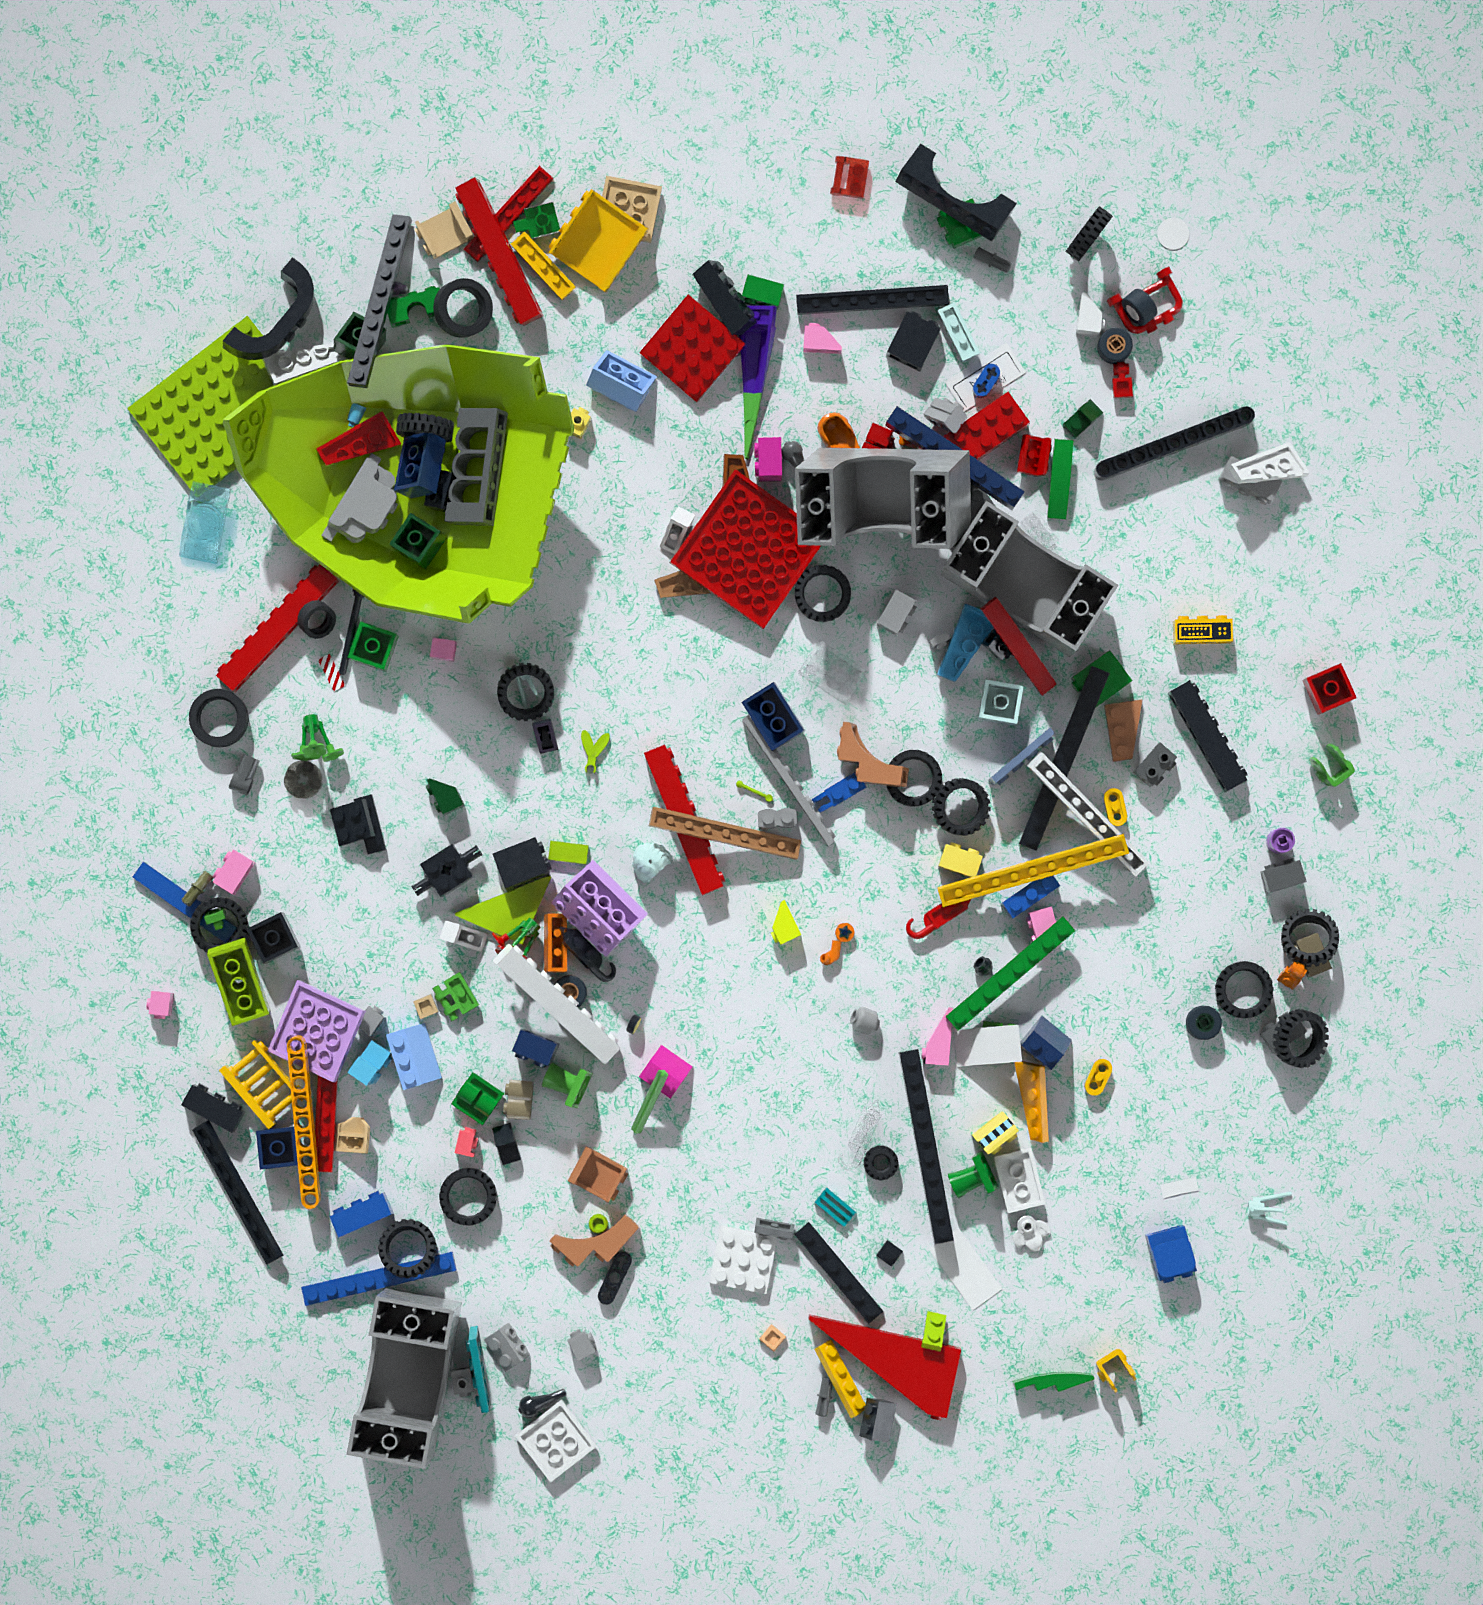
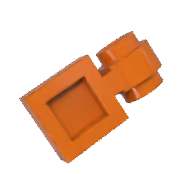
(1292, 975)

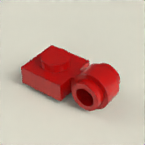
(1122, 386)

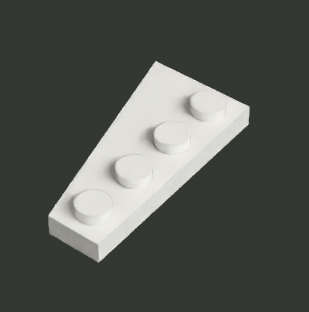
(295, 363)
(1270, 465)

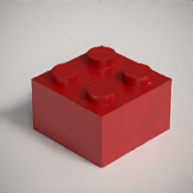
(1329, 689)

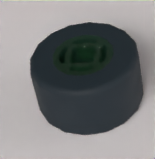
(1199, 1027)

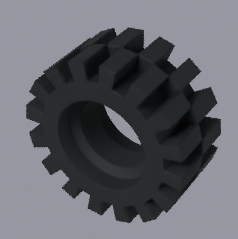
(892, 1162)

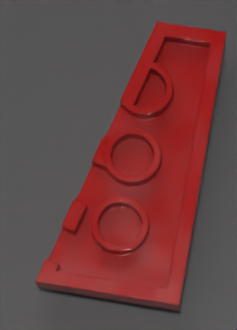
(365, 438)

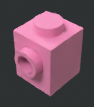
(160, 1004)

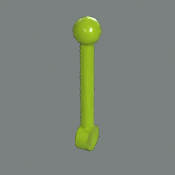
(768, 798)

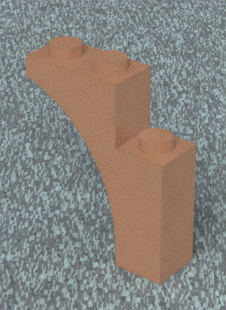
(870, 768)
(604, 1244)

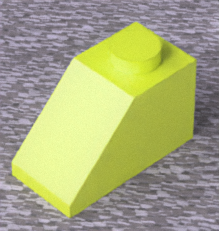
(784, 925)

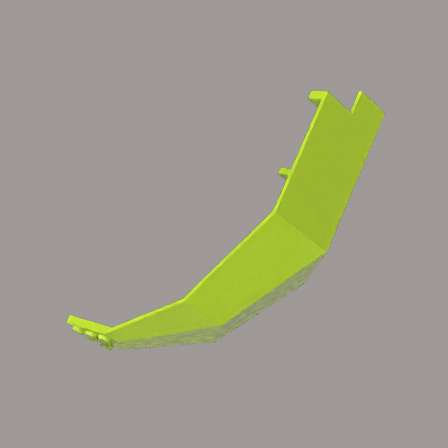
(476, 566)

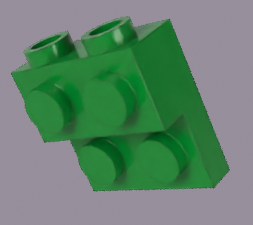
(956, 232)

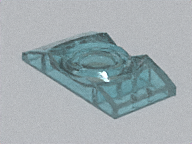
(204, 522)

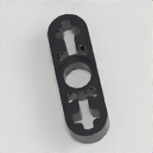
(622, 1275)

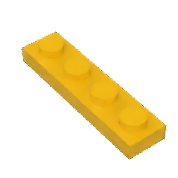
(543, 266)
(840, 1378)

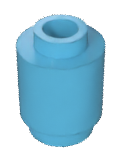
(355, 414)

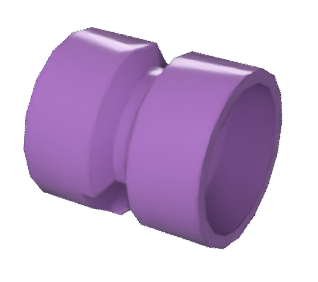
(1280, 840)

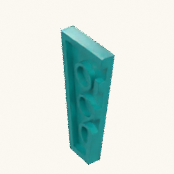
(475, 1364)

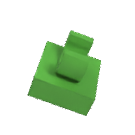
(215, 916)

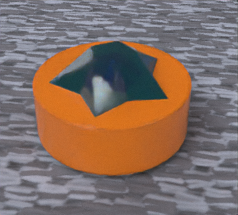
(844, 932)

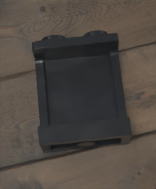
(913, 340)
(521, 863)

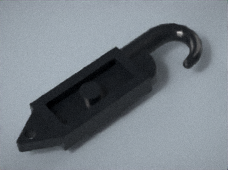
(586, 953)

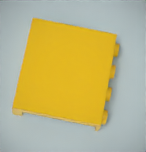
(597, 240)

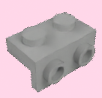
(507, 1347)

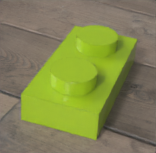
(933, 1331)

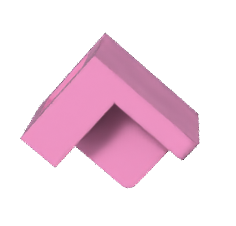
(443, 649)

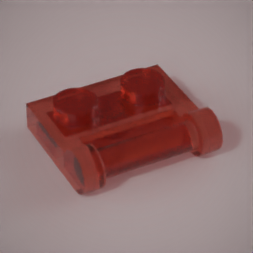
(856, 177)

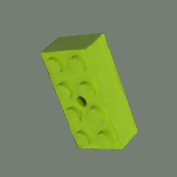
(244, 999)

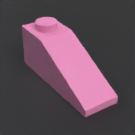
(938, 1045)

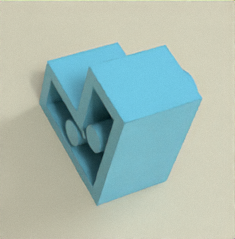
(370, 1063)

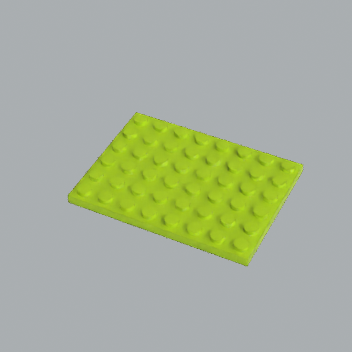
(189, 407)

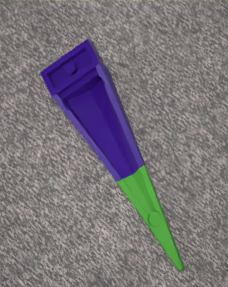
(755, 362)

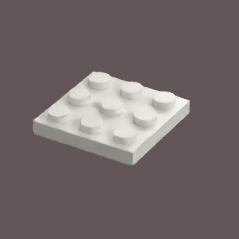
(743, 1259)
(556, 1440)

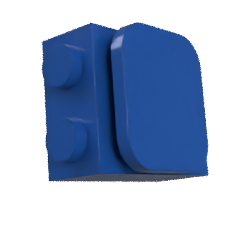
(1171, 1253)

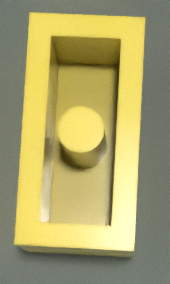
(960, 860)

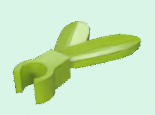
(592, 750)

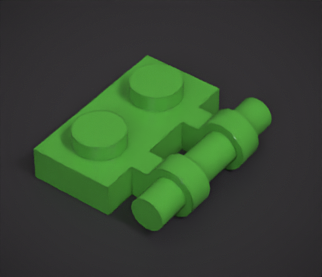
(461, 994)

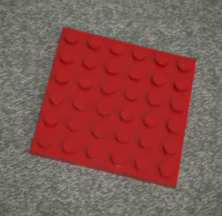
(746, 550)

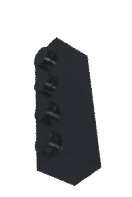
(724, 297)

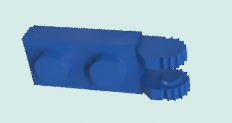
(840, 791)

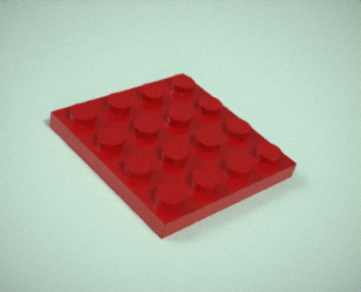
(692, 348)

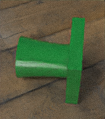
(973, 1177)

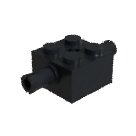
(435, 866)

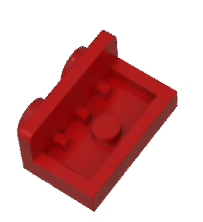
(1034, 455)

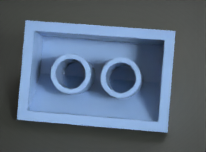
(620, 380)
(414, 1056)

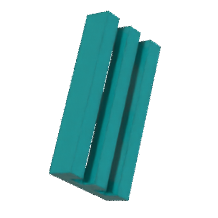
(848, 1217)

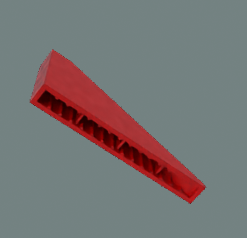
(899, 1359)

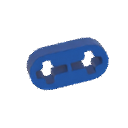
(982, 378)

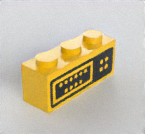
(1203, 630)

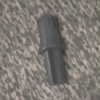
(992, 260)
(824, 1397)

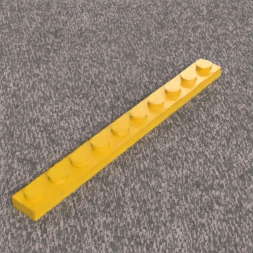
(1033, 870)

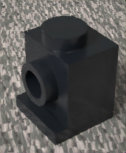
(993, 643)

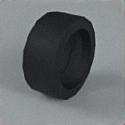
(308, 610)

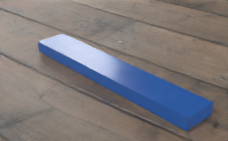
(173, 895)

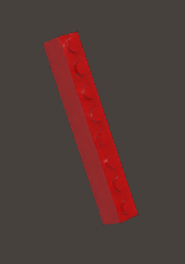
(499, 252)
(275, 629)
(675, 799)

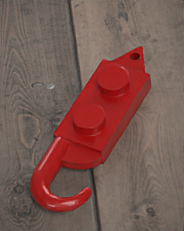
(937, 917)

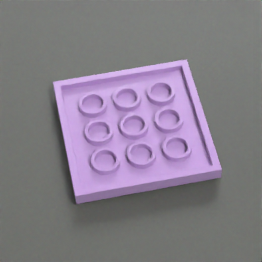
(325, 1024)

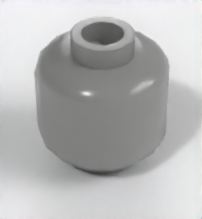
(864, 1020)

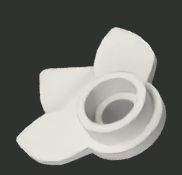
(1031, 1236)

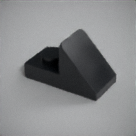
(506, 1143)

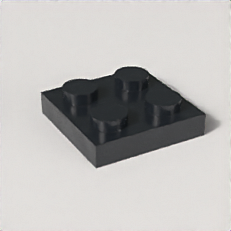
(352, 822)

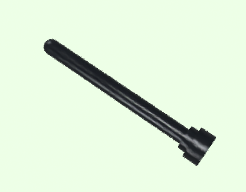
(350, 632)

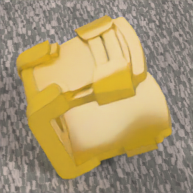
(1104, 1376)

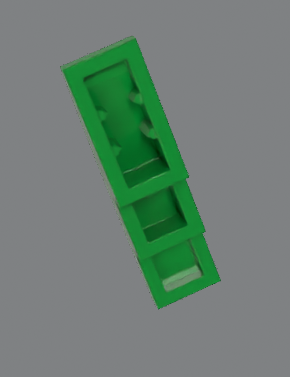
(1060, 478)
(1061, 1380)

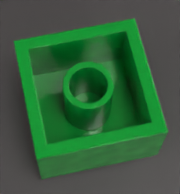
(373, 646)

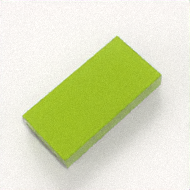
(568, 852)

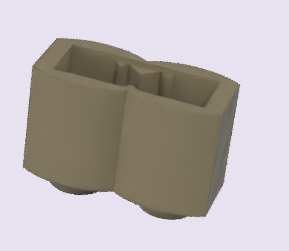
(519, 1099)

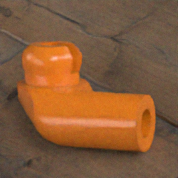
(832, 955)

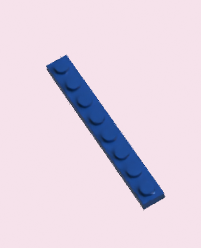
(372, 1280)

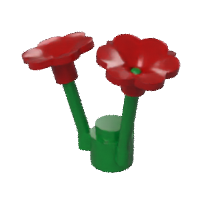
(528, 928)

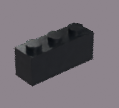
(213, 1107)

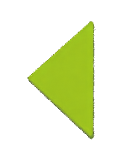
(508, 909)

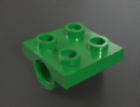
(477, 1098)

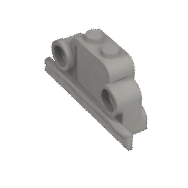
(364, 503)

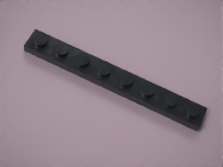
(872, 299)
(237, 1192)

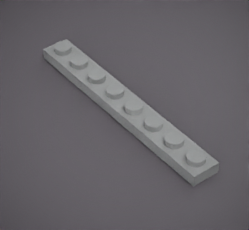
(794, 786)

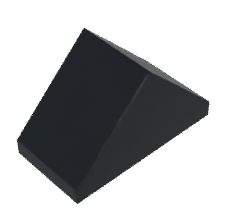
(545, 736)

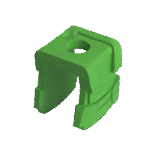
(1346, 771)

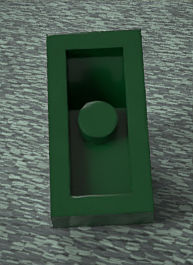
(1082, 418)

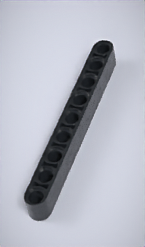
(1182, 438)

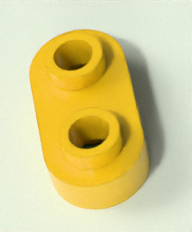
(1115, 807)
(1098, 1077)

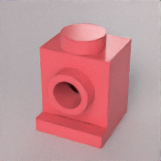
(466, 1142)

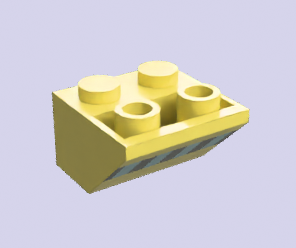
(995, 1133)

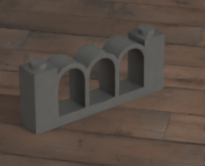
(472, 421)

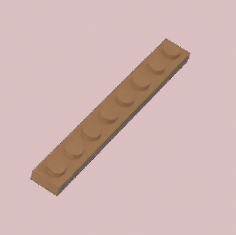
(724, 833)

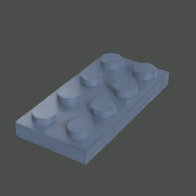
(1028, 753)

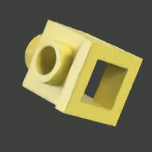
(579, 429)

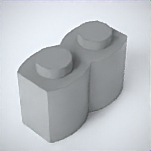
(782, 818)

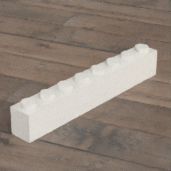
(1083, 809)
(556, 1003)

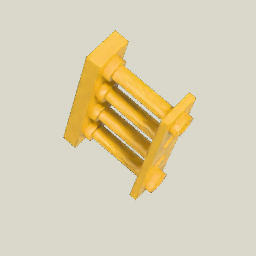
(243, 1088)

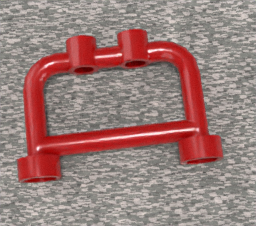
(1165, 317)

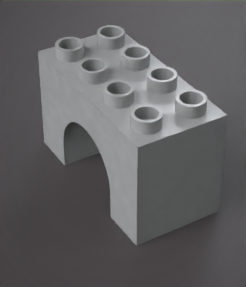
(883, 491)
(1030, 581)
(405, 1378)

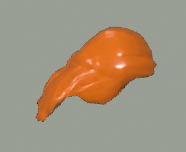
(836, 431)

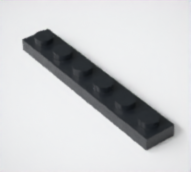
(838, 1272)

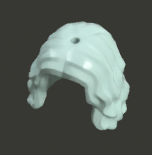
(646, 853)

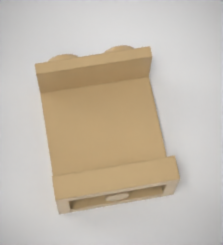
(444, 231)

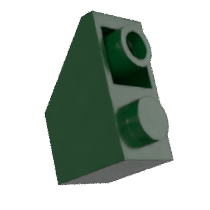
(446, 796)

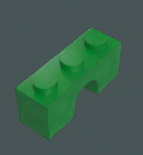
(400, 307)

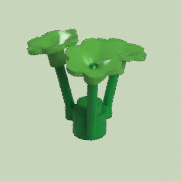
(313, 749)

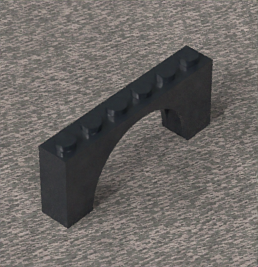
(982, 218)

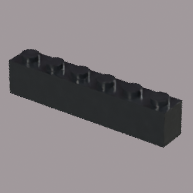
(1207, 736)

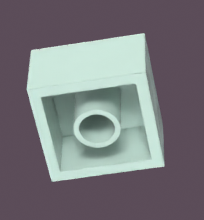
(1000, 702)

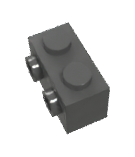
(1155, 764)

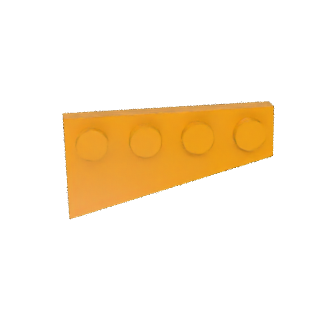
(1033, 1093)

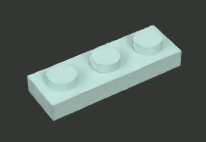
(958, 332)

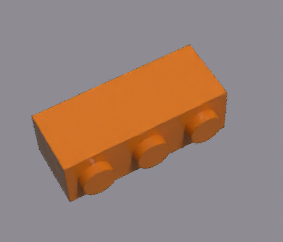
(554, 951)

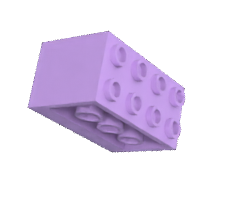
(599, 908)

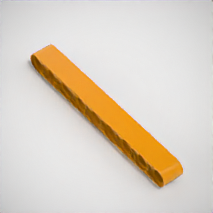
(300, 1131)

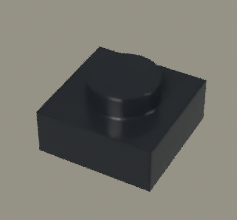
(889, 1253)

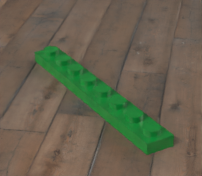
(1010, 973)

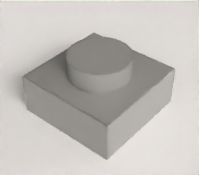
(940, 641)

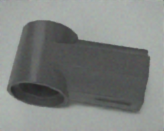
(243, 779)

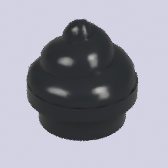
(983, 966)

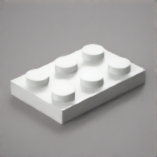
(1019, 1180)

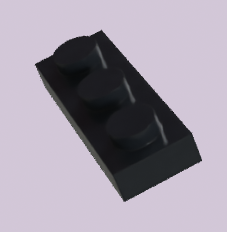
(376, 843)

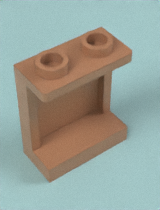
(598, 1174)

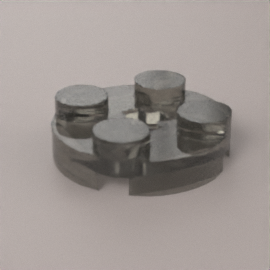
(306, 769)

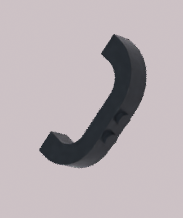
(295, 317)

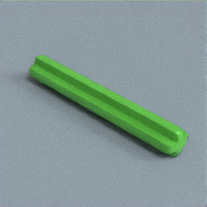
(649, 1101)

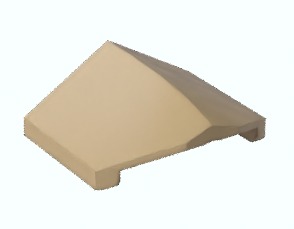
(352, 1136)

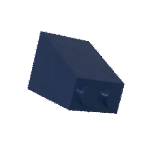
(1045, 1043)

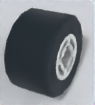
(1139, 307)

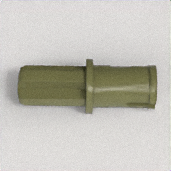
(197, 888)

